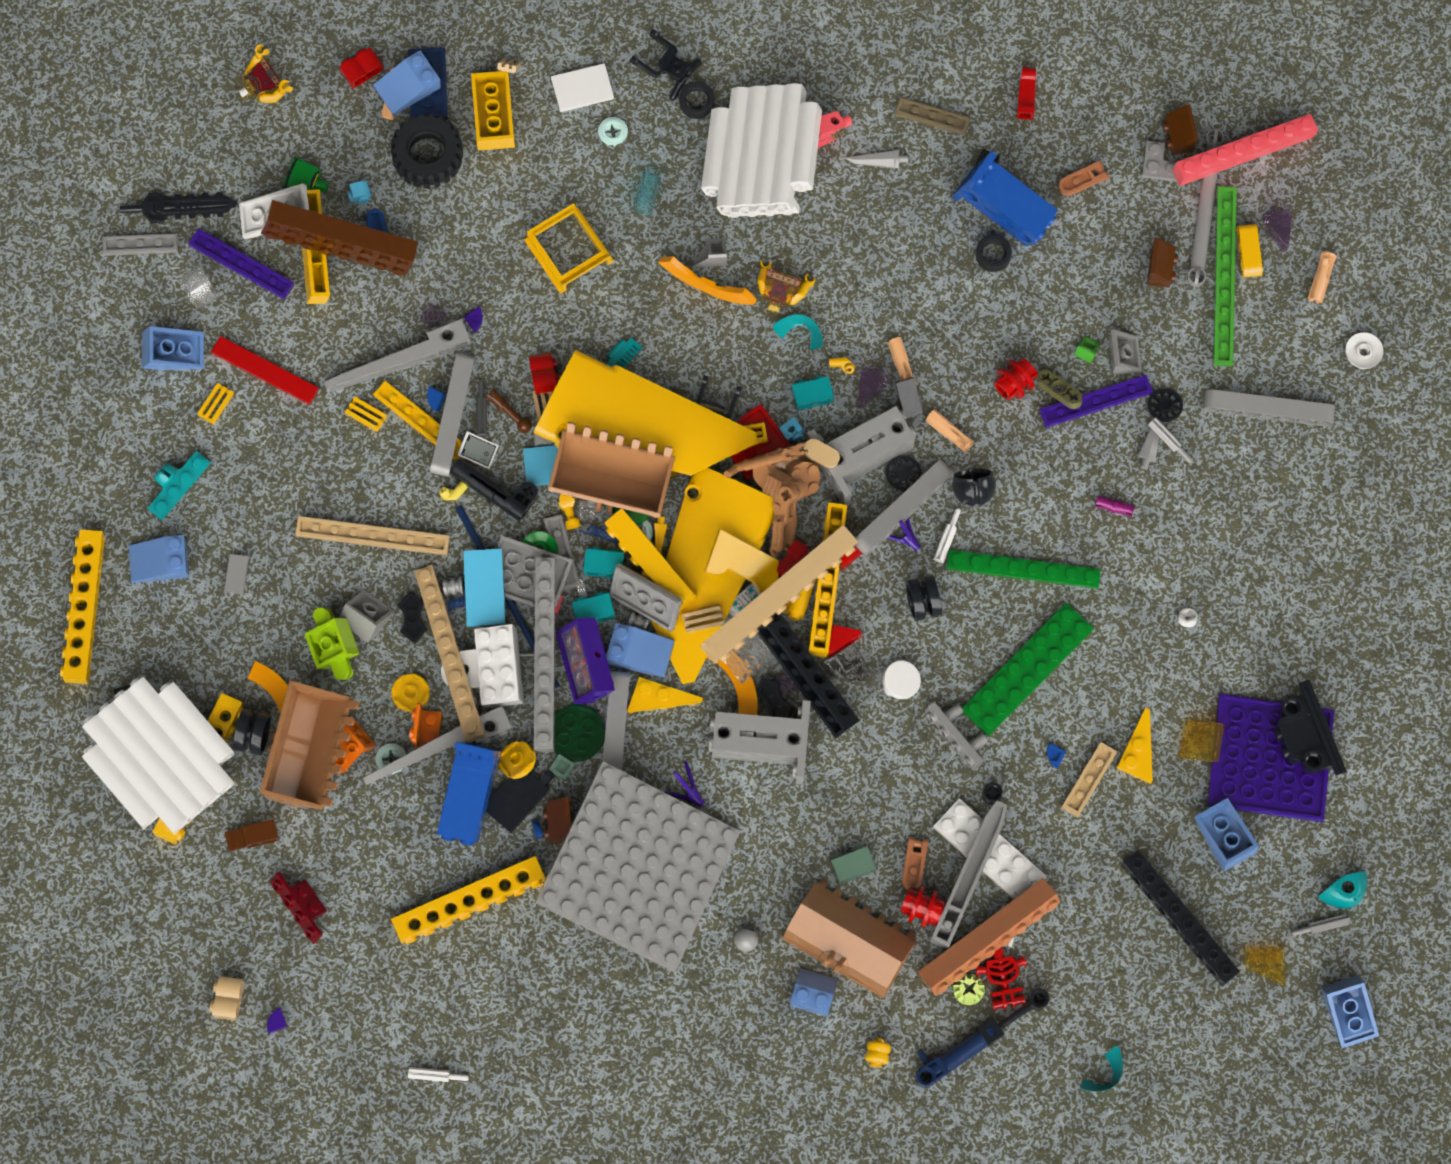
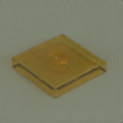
(1201, 741)

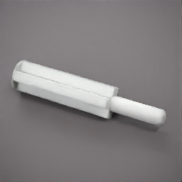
(946, 538)
(434, 1074)

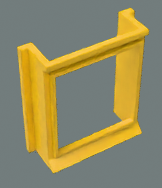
(560, 281)

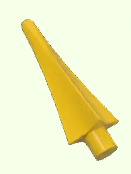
(660, 531)

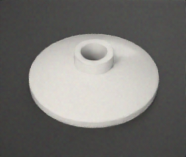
(1366, 342)

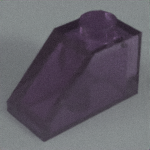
(1279, 227)
(870, 385)

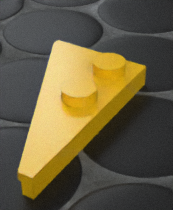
(652, 695)
(1138, 753)

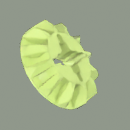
(969, 998)

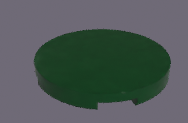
(578, 733)

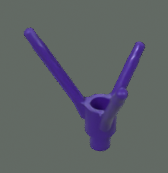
(909, 537)
(692, 794)

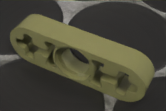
(1063, 396)

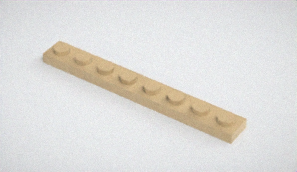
(372, 536)

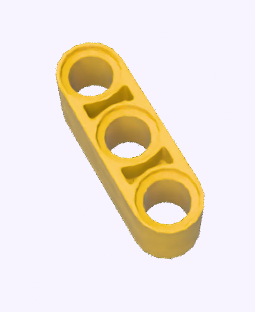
(1250, 250)

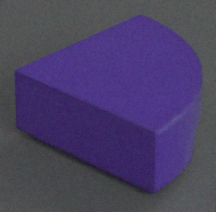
(474, 319)
(276, 1021)

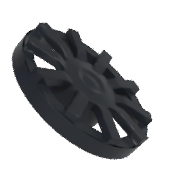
(1165, 405)
(903, 472)

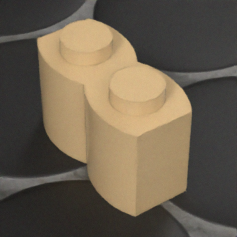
(227, 998)

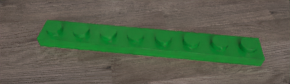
(1023, 569)

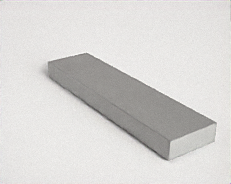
(140, 244)
(556, 528)

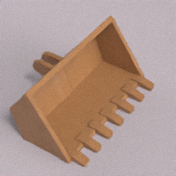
(611, 471)
(307, 747)
(849, 938)

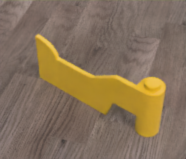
(754, 566)

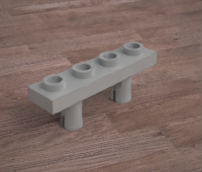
(947, 730)

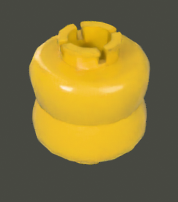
(877, 1052)

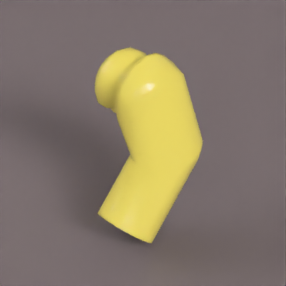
(453, 494)

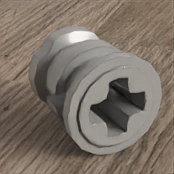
(453, 586)
(638, 621)

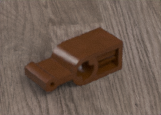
(252, 835)

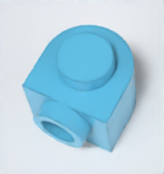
(359, 192)
(792, 430)

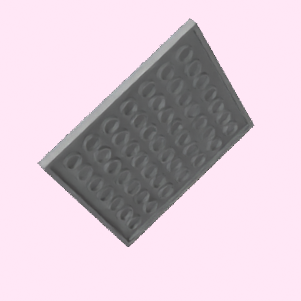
(637, 866)

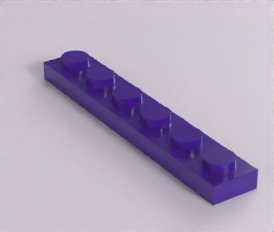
(241, 264)
(1097, 401)

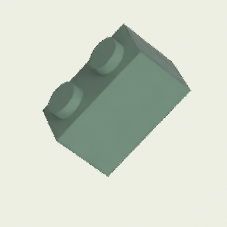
(852, 865)

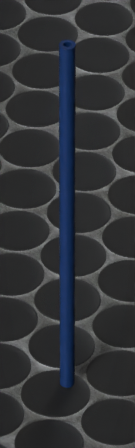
(511, 604)

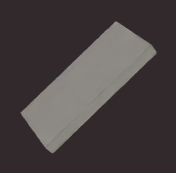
(645, 597)

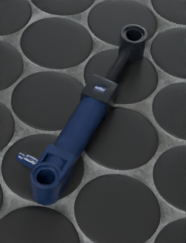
(973, 1044)

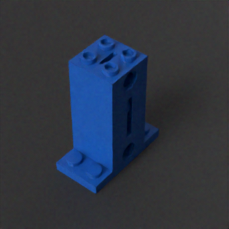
(1006, 201)
(468, 793)

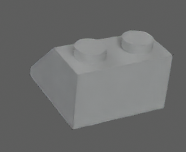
(366, 615)

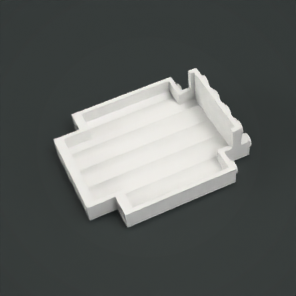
(762, 150)
(157, 754)

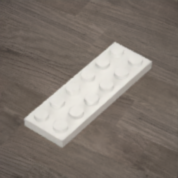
(1005, 864)

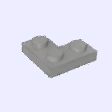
(1154, 165)

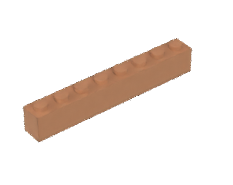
(989, 937)

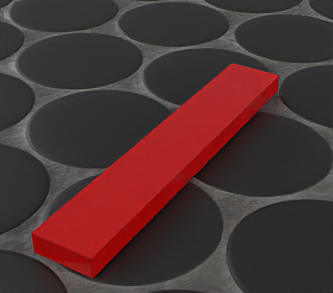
(265, 370)

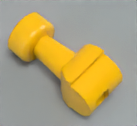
(567, 504)

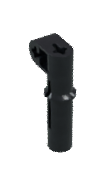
(495, 492)

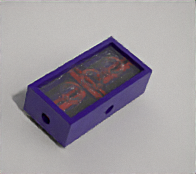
(585, 661)

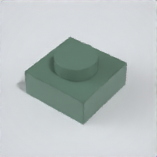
(562, 767)

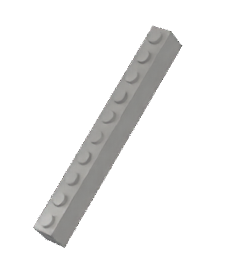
(544, 655)

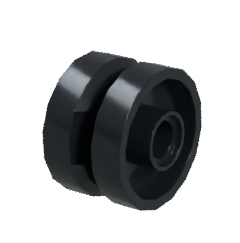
(923, 598)
(252, 731)

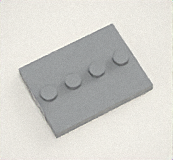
(520, 570)

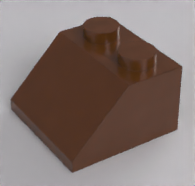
(1180, 131)
(1161, 264)
(559, 820)

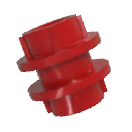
(1015, 379)
(923, 906)

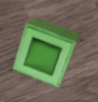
(1087, 349)

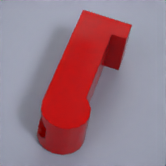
(1026, 94)

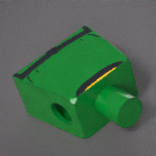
(305, 173)

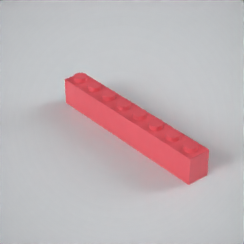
(1244, 149)

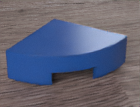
(435, 398)
(1055, 755)
(537, 829)

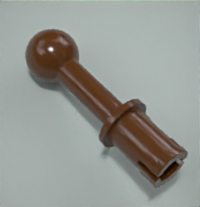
(523, 424)

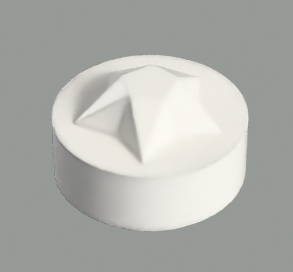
(1187, 617)

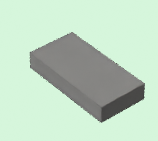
(236, 574)

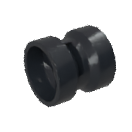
(992, 789)

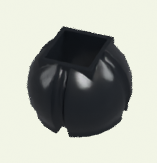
(974, 487)

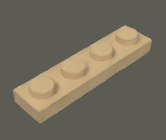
(1089, 779)

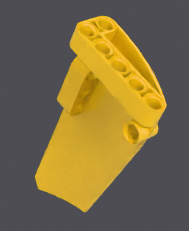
(637, 408)
(723, 506)

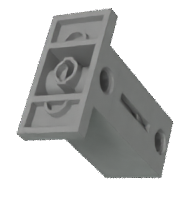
(866, 449)
(762, 738)

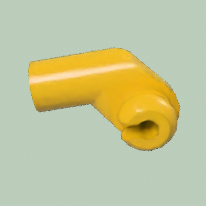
(843, 363)

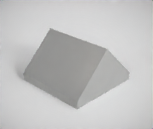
(1124, 353)

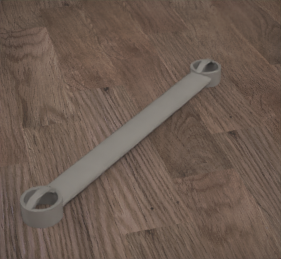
(1204, 217)

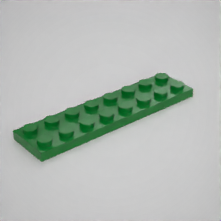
(1027, 669)

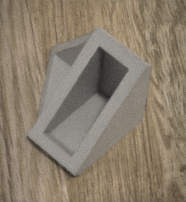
(712, 254)

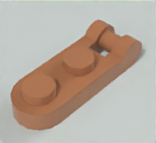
(1082, 179)
(914, 863)

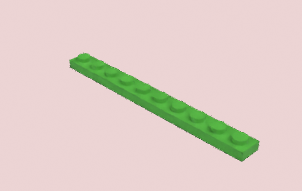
(1224, 276)

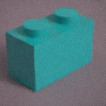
(812, 393)
(601, 562)
(594, 607)

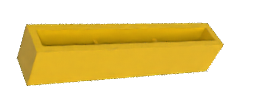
(315, 262)
(647, 556)

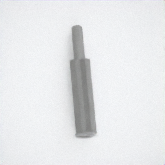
(1168, 438)
(1324, 925)

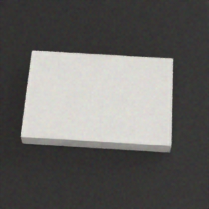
(582, 87)

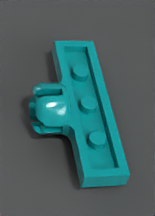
(176, 483)

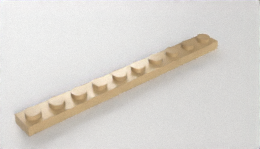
(449, 654)

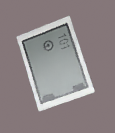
(478, 450)

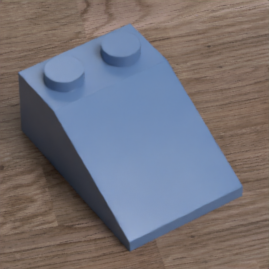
(407, 83)
(172, 349)
(159, 559)
(639, 650)
(1226, 834)
(1350, 1011)

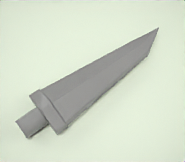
(881, 159)
(1149, 448)

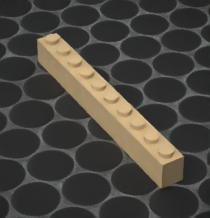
(776, 596)

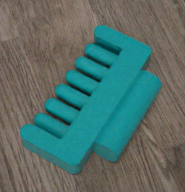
(620, 350)

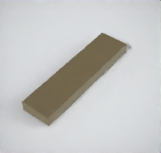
(932, 116)

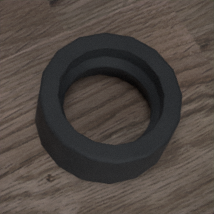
(696, 113)
(988, 266)

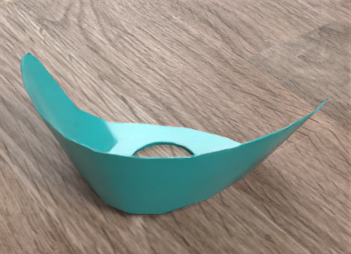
(784, 325)
(1338, 898)
(1115, 1059)

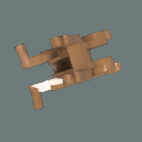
(781, 488)

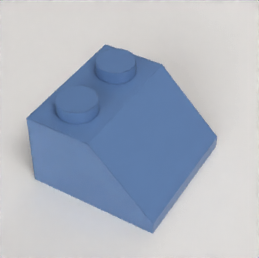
(813, 992)

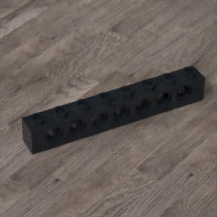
(808, 676)
(1180, 918)

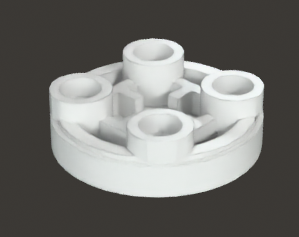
(901, 679)

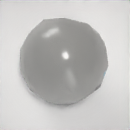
(745, 940)

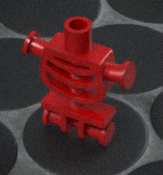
(998, 964)

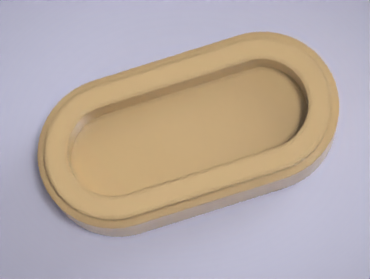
(822, 453)

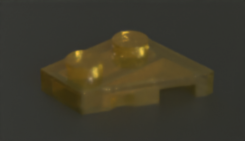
(1267, 962)

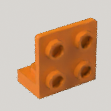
(426, 726)
(358, 744)

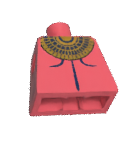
(832, 127)

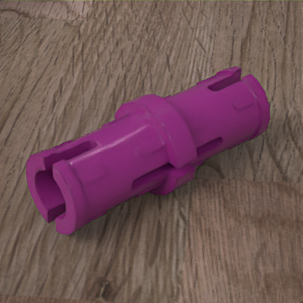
(1114, 506)

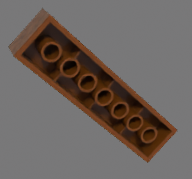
(339, 238)

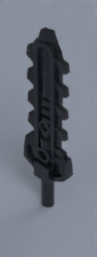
(157, 206)

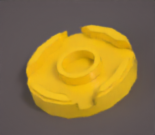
(407, 697)
(517, 759)

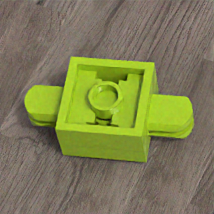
(324, 647)

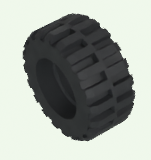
(424, 128)

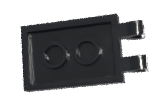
(518, 798)

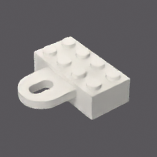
(494, 666)

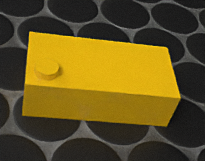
(492, 110)

